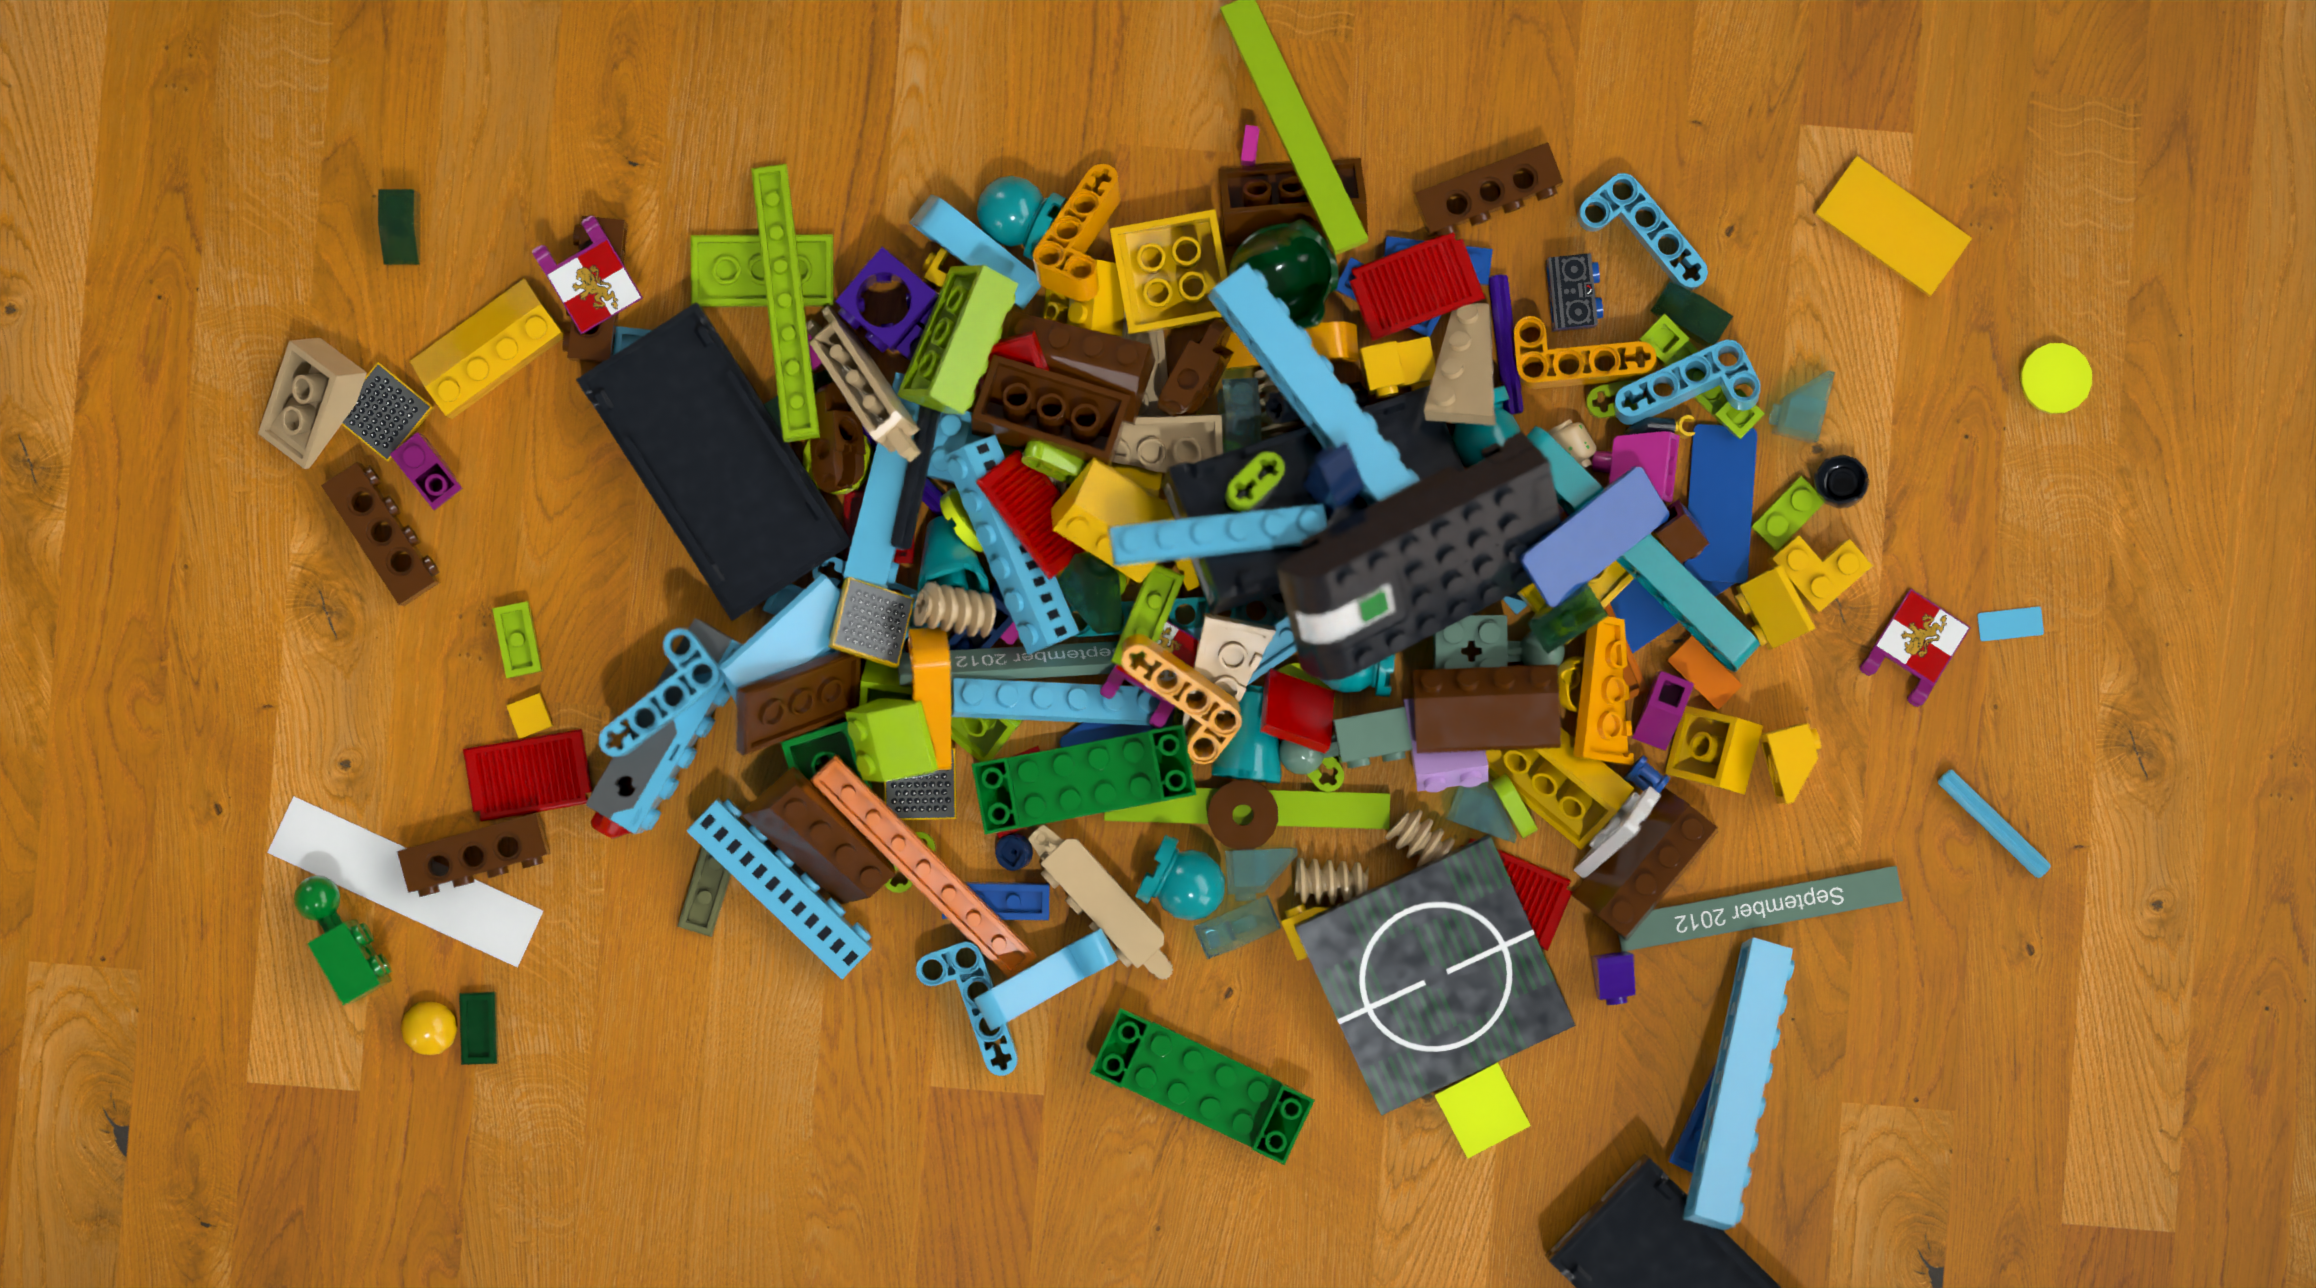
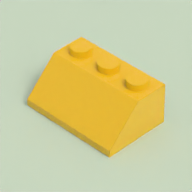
(1105, 500)

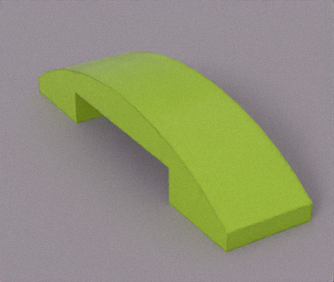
(1672, 346)

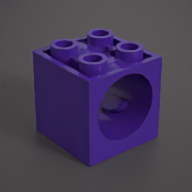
(883, 269)

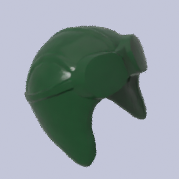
(1295, 265)

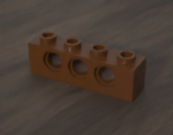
(1536, 162)
(600, 345)
(343, 493)
(417, 860)

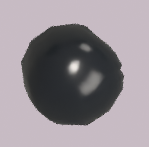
(1841, 481)

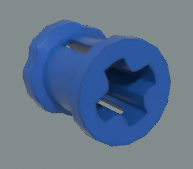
(1645, 775)

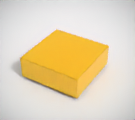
(529, 715)

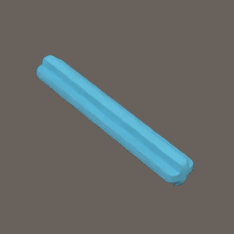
(1994, 823)

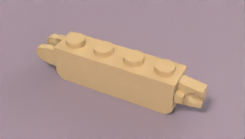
(863, 385)
(1103, 900)

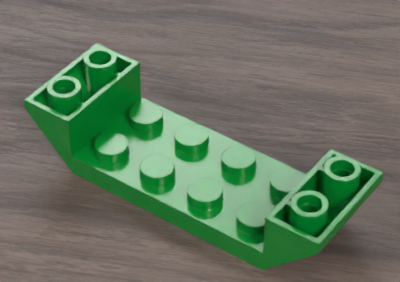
(1084, 779)
(1202, 1085)

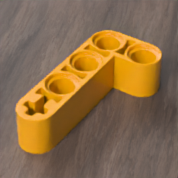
(1061, 252)
(1331, 339)
(1585, 357)
(932, 687)
(1176, 692)

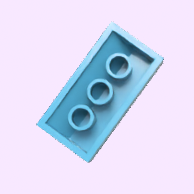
(788, 640)

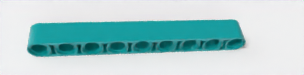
(1656, 567)

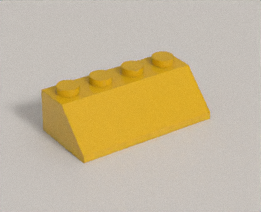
(487, 349)
(1564, 790)

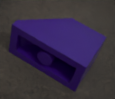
(1614, 977)

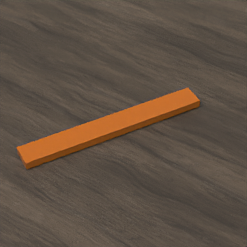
(922, 867)

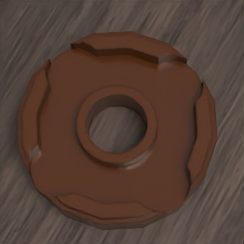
(1243, 793)

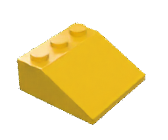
(1169, 271)

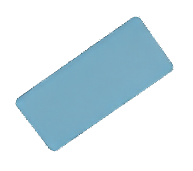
(2010, 623)

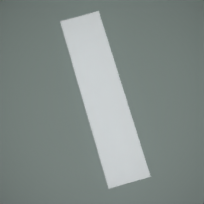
(373, 870)

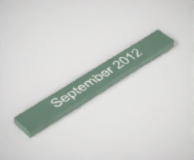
(1017, 664)
(1766, 907)

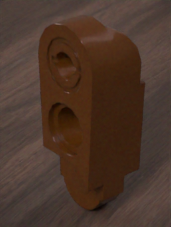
(1197, 372)
(839, 451)

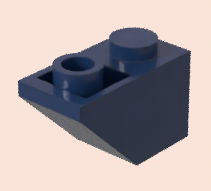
(1334, 479)

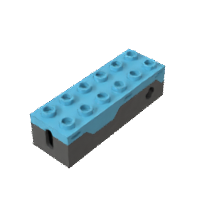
(661, 756)

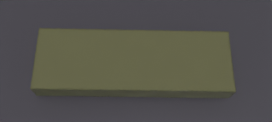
(705, 895)

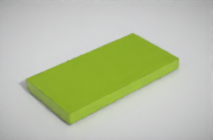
(730, 270)

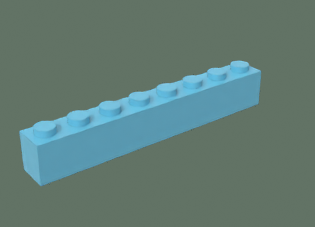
(1309, 381)
(1739, 1084)

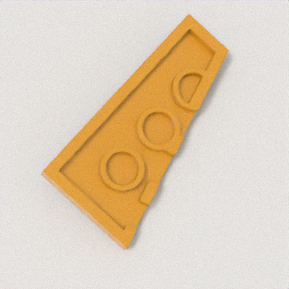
(1602, 712)

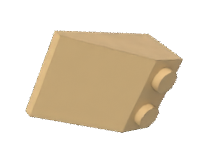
(310, 399)

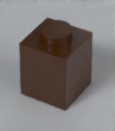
(1682, 533)

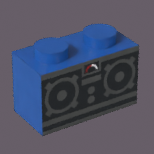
(1573, 292)

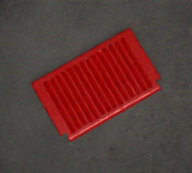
(1415, 285)
(1025, 504)
(528, 775)
(1540, 894)

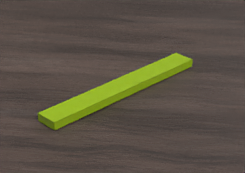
(1294, 125)
(785, 303)
(1294, 809)

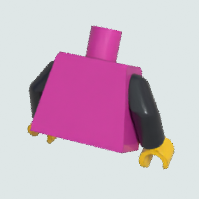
(1649, 446)

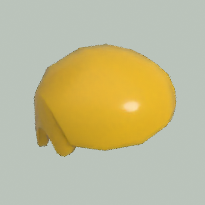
(1570, 682)
(428, 1028)

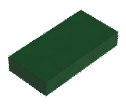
(478, 1028)

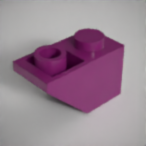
(426, 470)
(1662, 710)

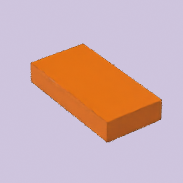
(1705, 671)

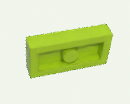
(1787, 514)
(517, 639)

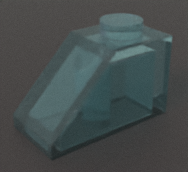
(1803, 410)
(1241, 412)
(1481, 810)
(1255, 870)
(1237, 927)

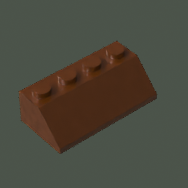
(1274, 195)
(1092, 357)
(1043, 406)
(1487, 708)
(819, 838)
(1647, 865)

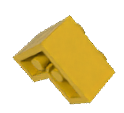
(1397, 366)
(1816, 579)

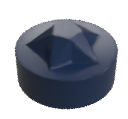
(1014, 852)

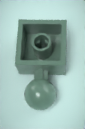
(1490, 636)
(1354, 742)

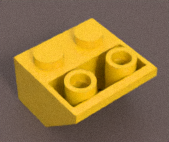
(1099, 314)

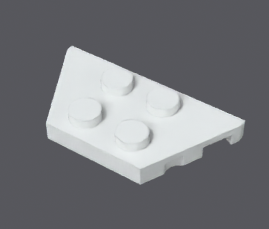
(1618, 831)

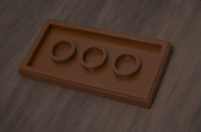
(797, 700)

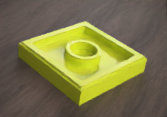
(1482, 1110)

